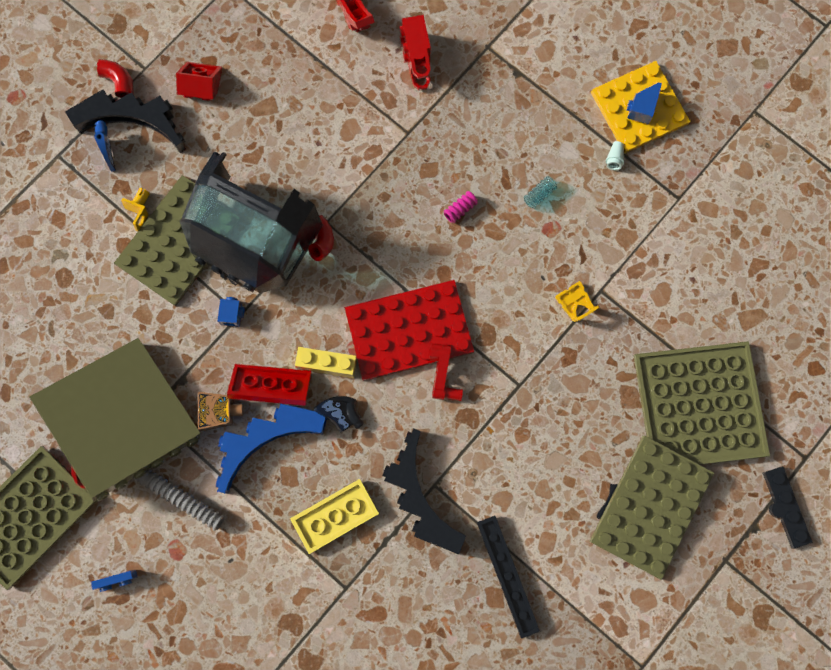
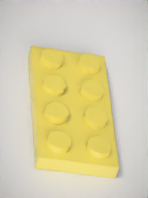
(334, 516)

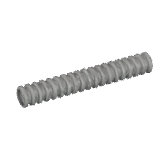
(181, 499)

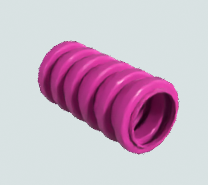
(460, 207)

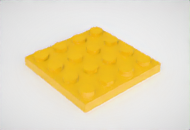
(614, 98)

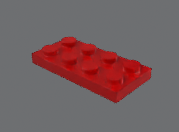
(269, 384)

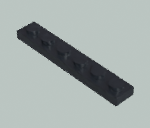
(508, 577)

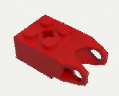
(416, 49)

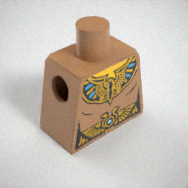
(216, 411)

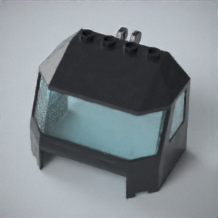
(245, 234)

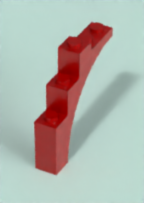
(356, 14)

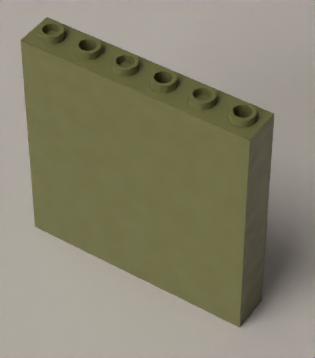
(115, 419)

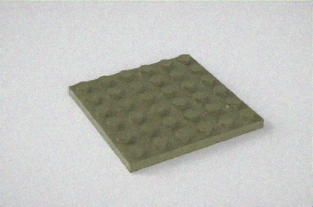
(703, 402)

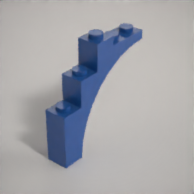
(260, 432)

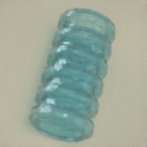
(539, 192)

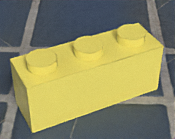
(326, 362)

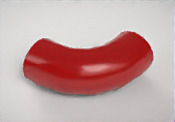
(118, 74)
(324, 242)

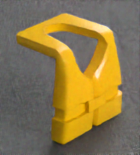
(572, 298)

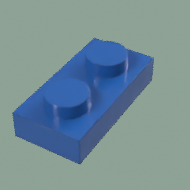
(122, 578)

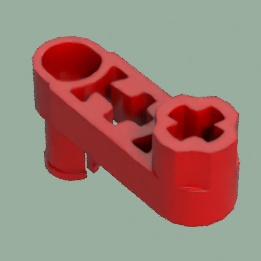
(441, 354)

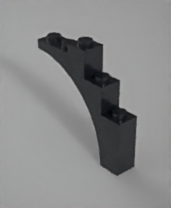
(128, 109)
(404, 476)

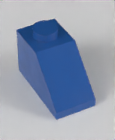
(644, 104)

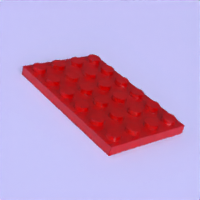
(399, 329)

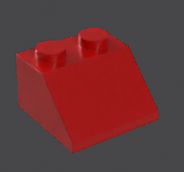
(198, 80)

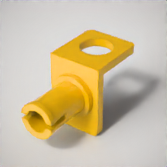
(137, 207)

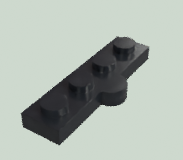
(786, 507)

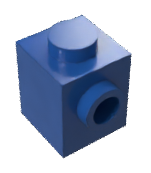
(230, 312)

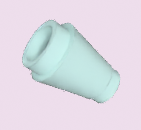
(615, 158)

